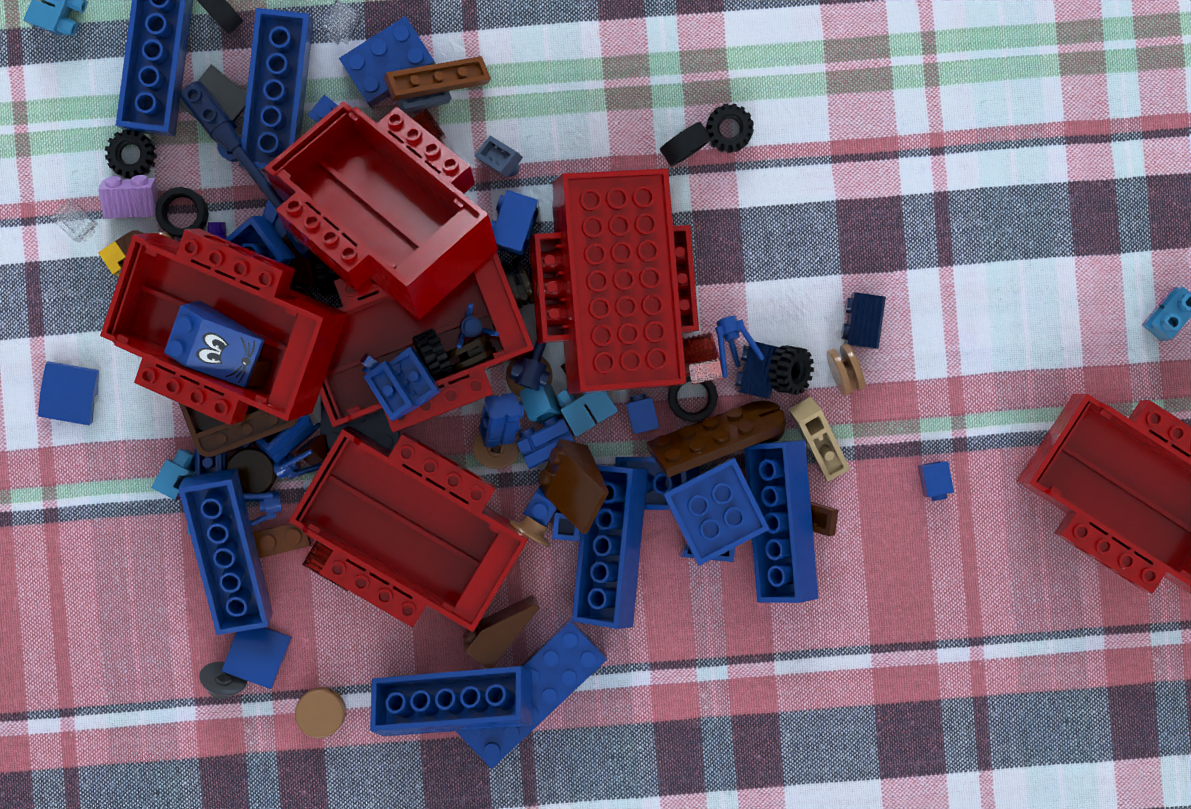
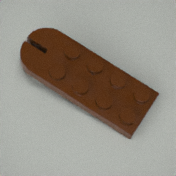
(717, 436)

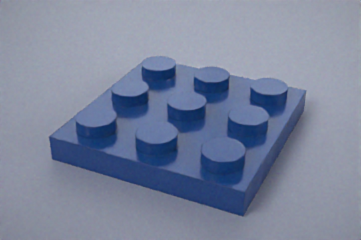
(715, 511)

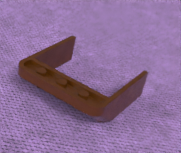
(216, 437)

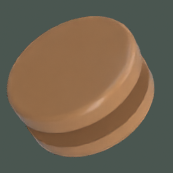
(846, 370)
(320, 712)

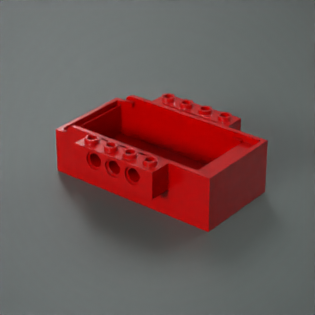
(383, 205)
(615, 281)
(241, 285)
(385, 328)
(1120, 488)
(408, 529)

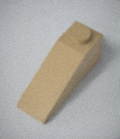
(819, 438)

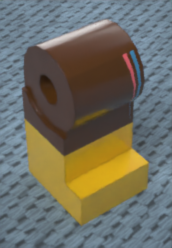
(115, 253)

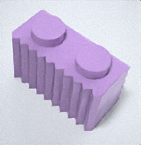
(128, 197)

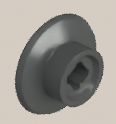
(219, 683)

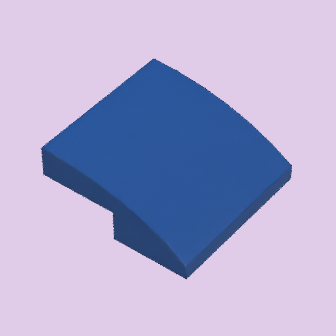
(402, 384)
(68, 393)
(257, 655)

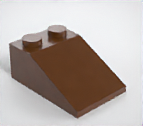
(574, 483)
(498, 631)

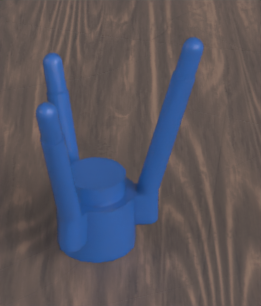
(471, 327)
(729, 329)
(289, 463)
(268, 502)

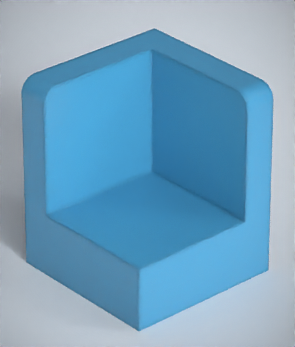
(540, 404)

